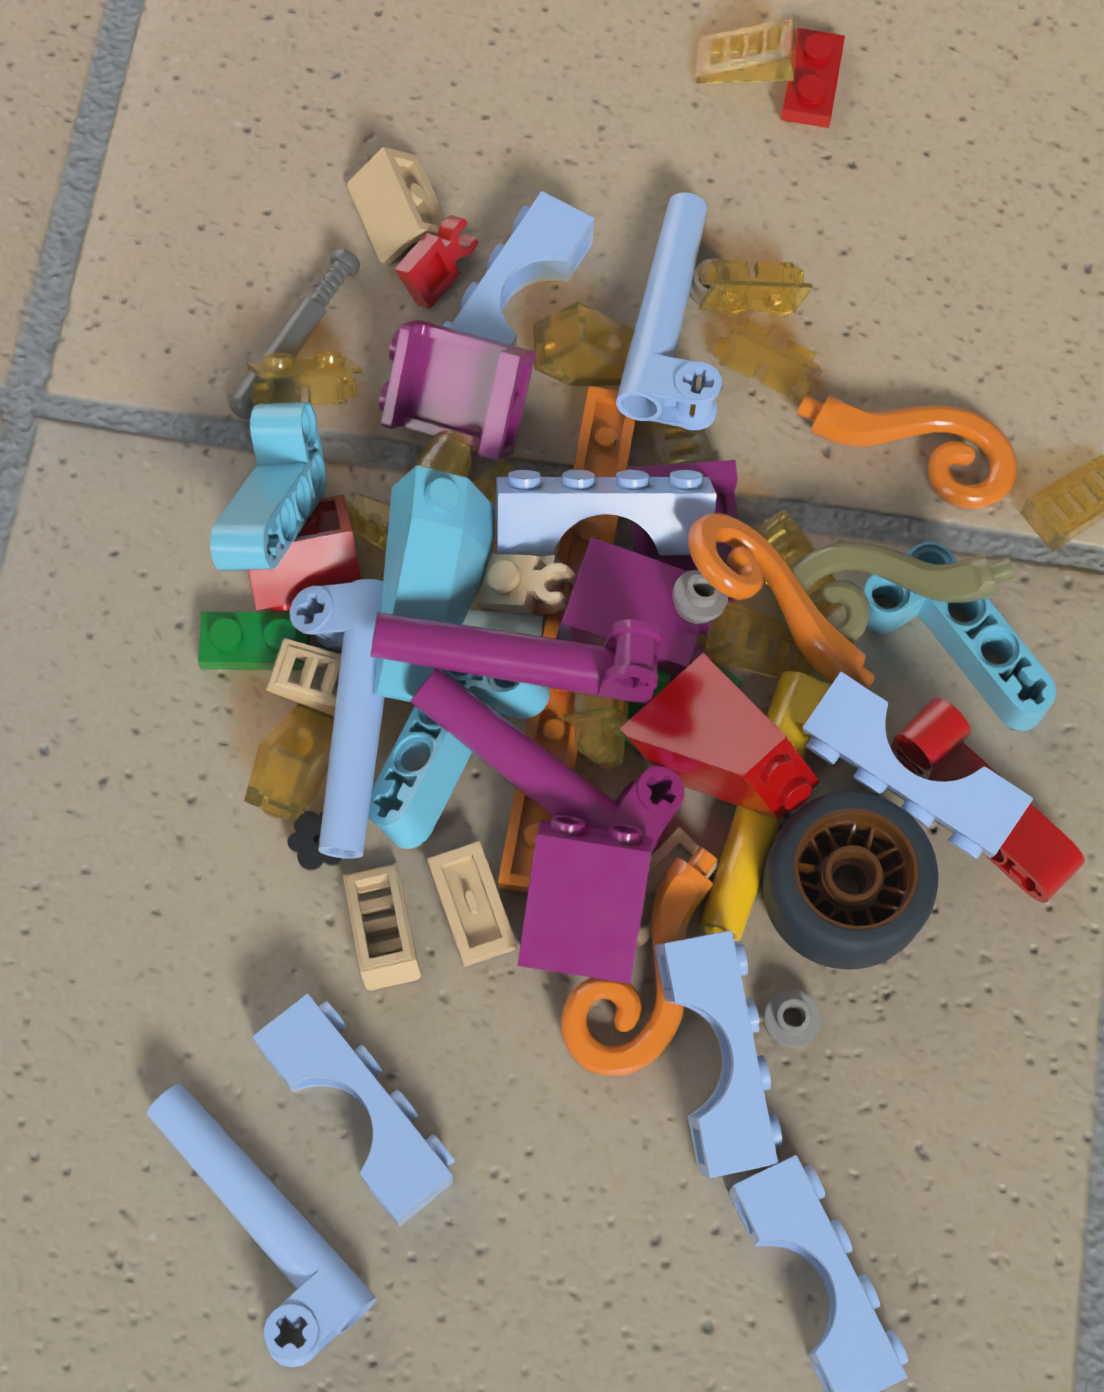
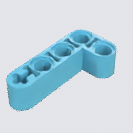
(277, 494)
(967, 639)
(430, 761)

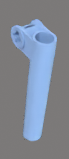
(654, 381)
(345, 620)
(327, 1290)

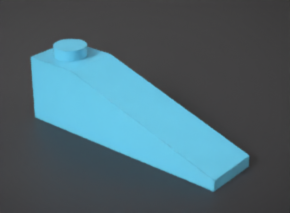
(432, 561)

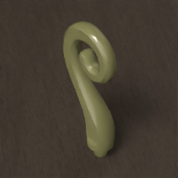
(951, 583)

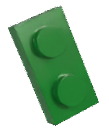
(245, 640)

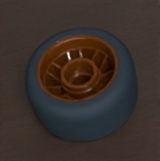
(876, 848)

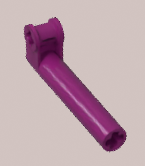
(617, 670)
(540, 772)

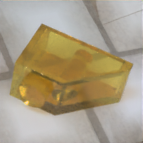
(581, 346)
(291, 764)

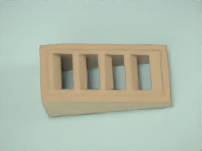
(301, 692)
(390, 960)

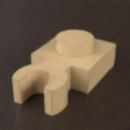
(518, 581)

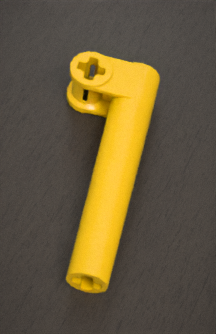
(751, 832)

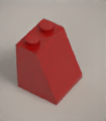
(721, 743)

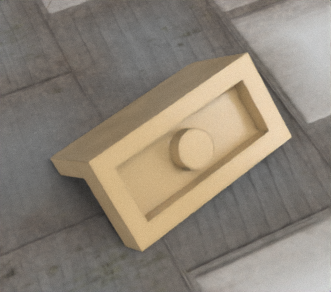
(395, 202)

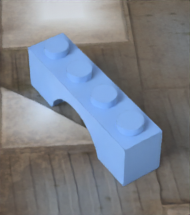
(544, 246)
(538, 510)
(974, 808)
(310, 1052)
(734, 1124)
(785, 1212)

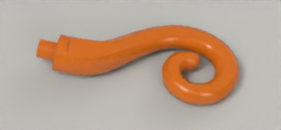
(863, 428)
(751, 560)
(672, 908)

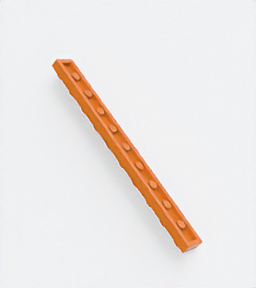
(603, 450)

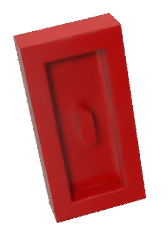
(816, 74)

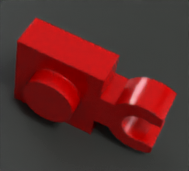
(431, 263)

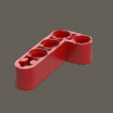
(1036, 851)

